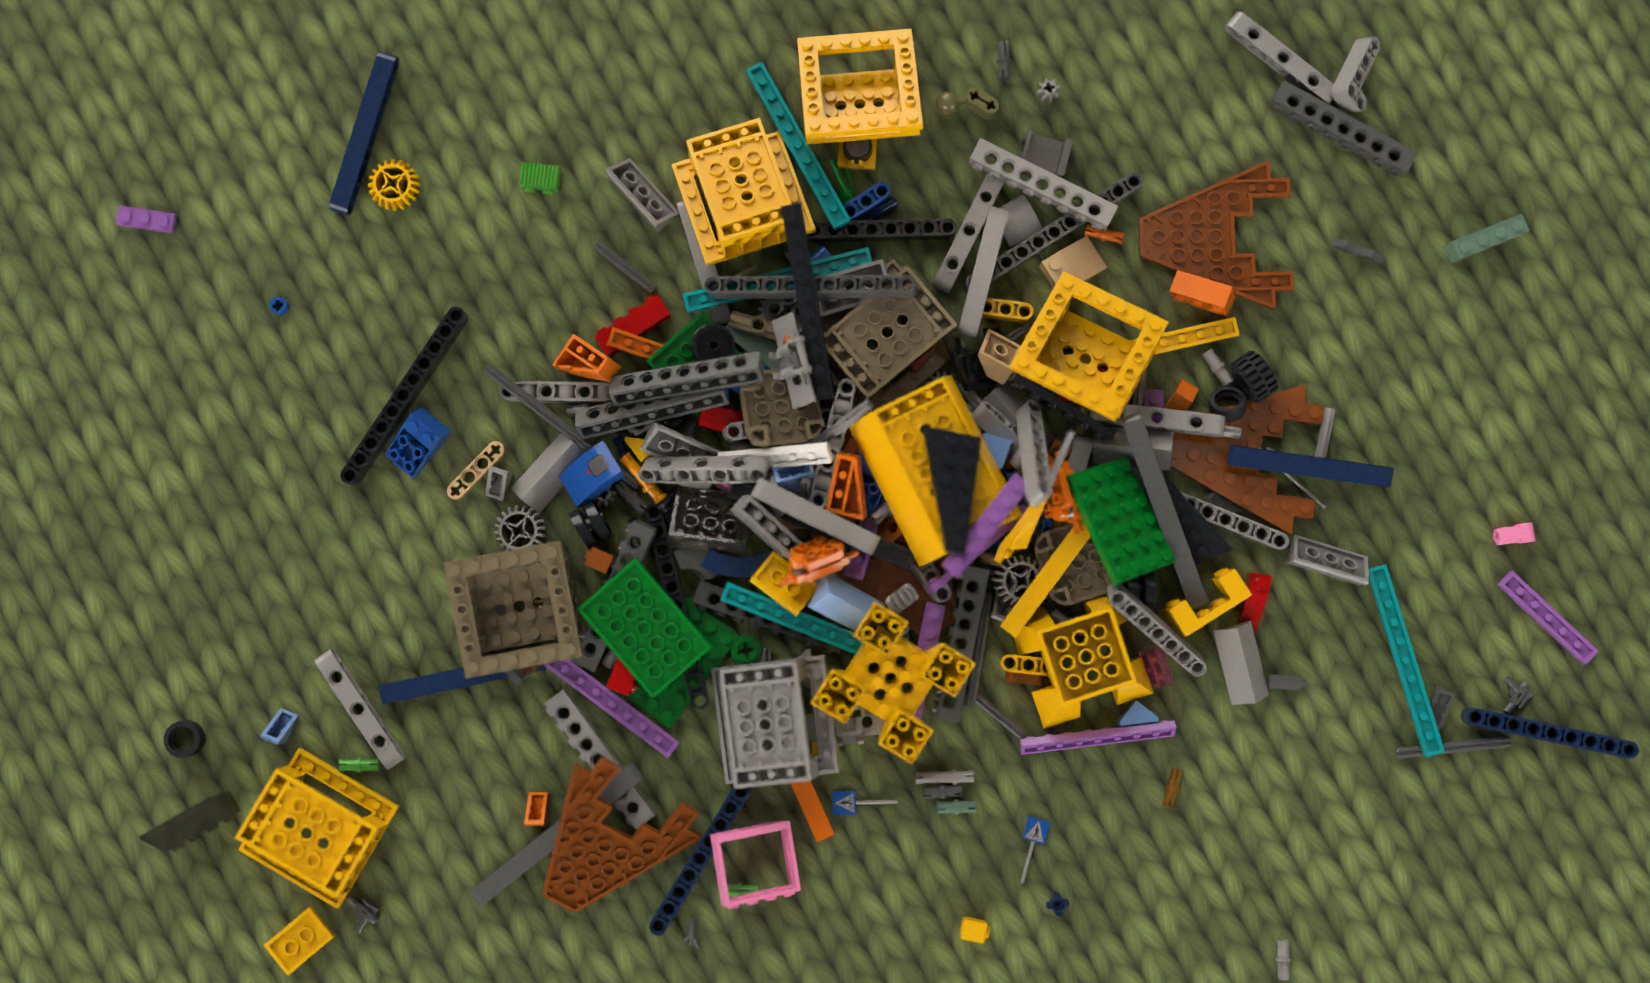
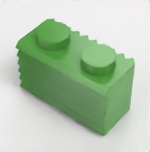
(540, 177)

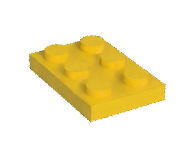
(791, 596)
(299, 940)

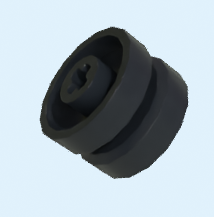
(716, 333)
(590, 525)
(1143, 588)

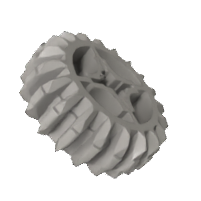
(523, 523)
(1005, 571)

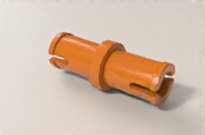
(1109, 235)

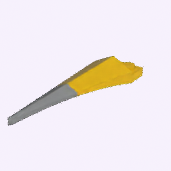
(1023, 530)

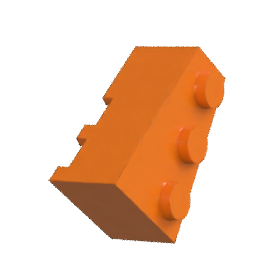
(1203, 293)
(585, 361)
(847, 487)

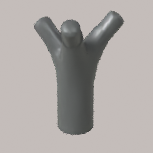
(691, 935)

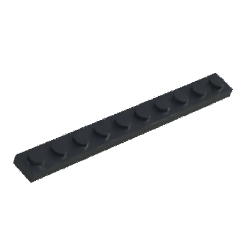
(807, 300)
(884, 551)

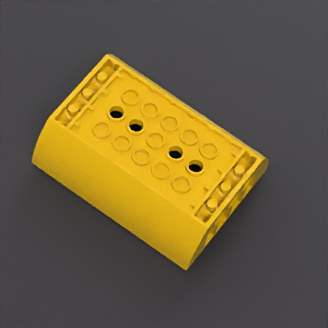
(900, 465)

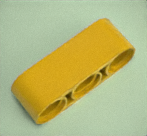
(1014, 307)
(1017, 667)

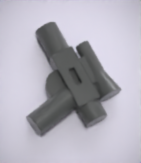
(1517, 693)
(365, 912)

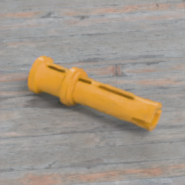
(651, 489)

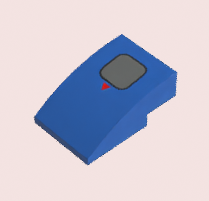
(591, 474)

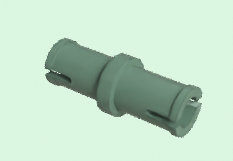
(956, 807)

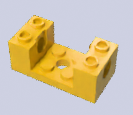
(1229, 587)

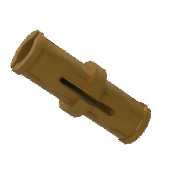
(1172, 788)

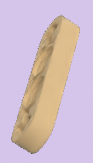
(474, 468)

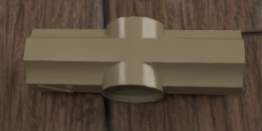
(746, 322)

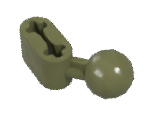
(948, 103)

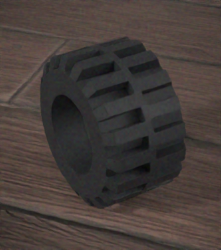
(1254, 376)

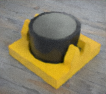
(856, 153)

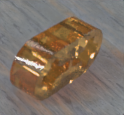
(1023, 678)

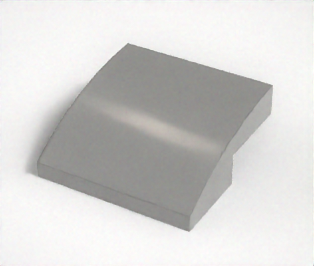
(1020, 221)

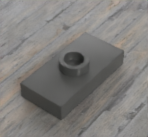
(1440, 704)

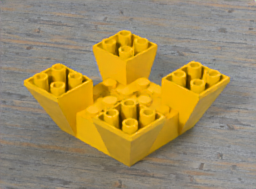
(882, 643)
(1070, 685)

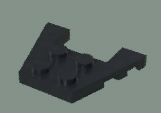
(968, 364)

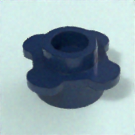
(1063, 903)

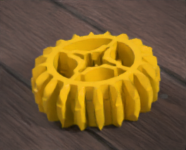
(387, 189)

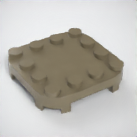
(770, 414)
(1085, 575)

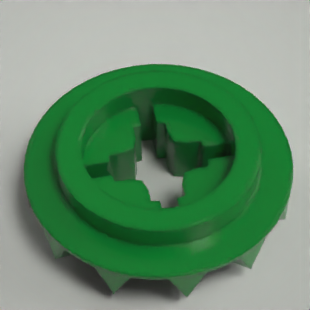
(751, 642)

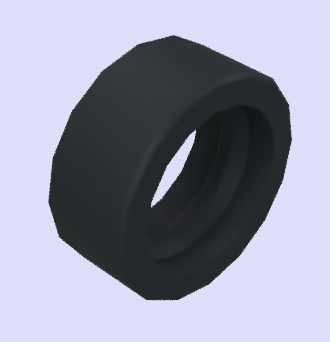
(1228, 393)
(169, 738)

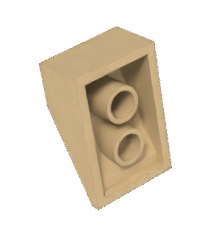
(1076, 259)

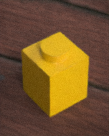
(974, 930)

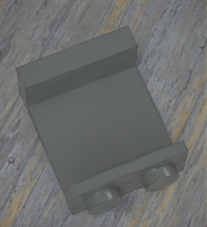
(1046, 152)

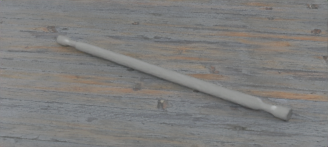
(1304, 489)

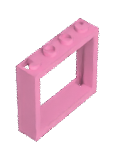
(767, 894)

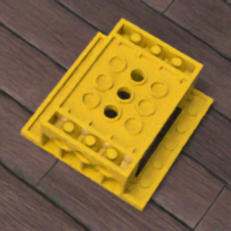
(894, 88)
(769, 178)
(1057, 328)
(352, 838)

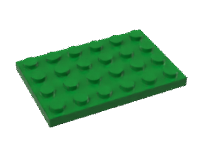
(1120, 520)
(644, 628)
(675, 698)

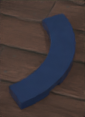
(735, 566)

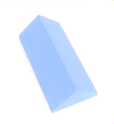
(841, 602)

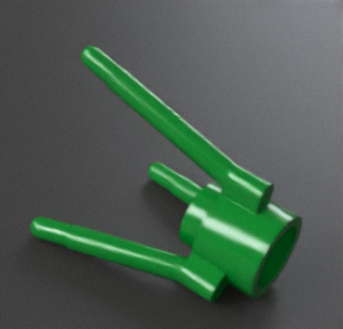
(845, 194)

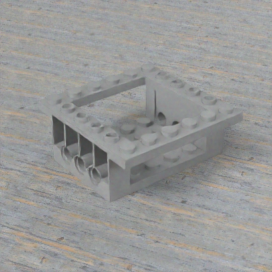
(740, 718)

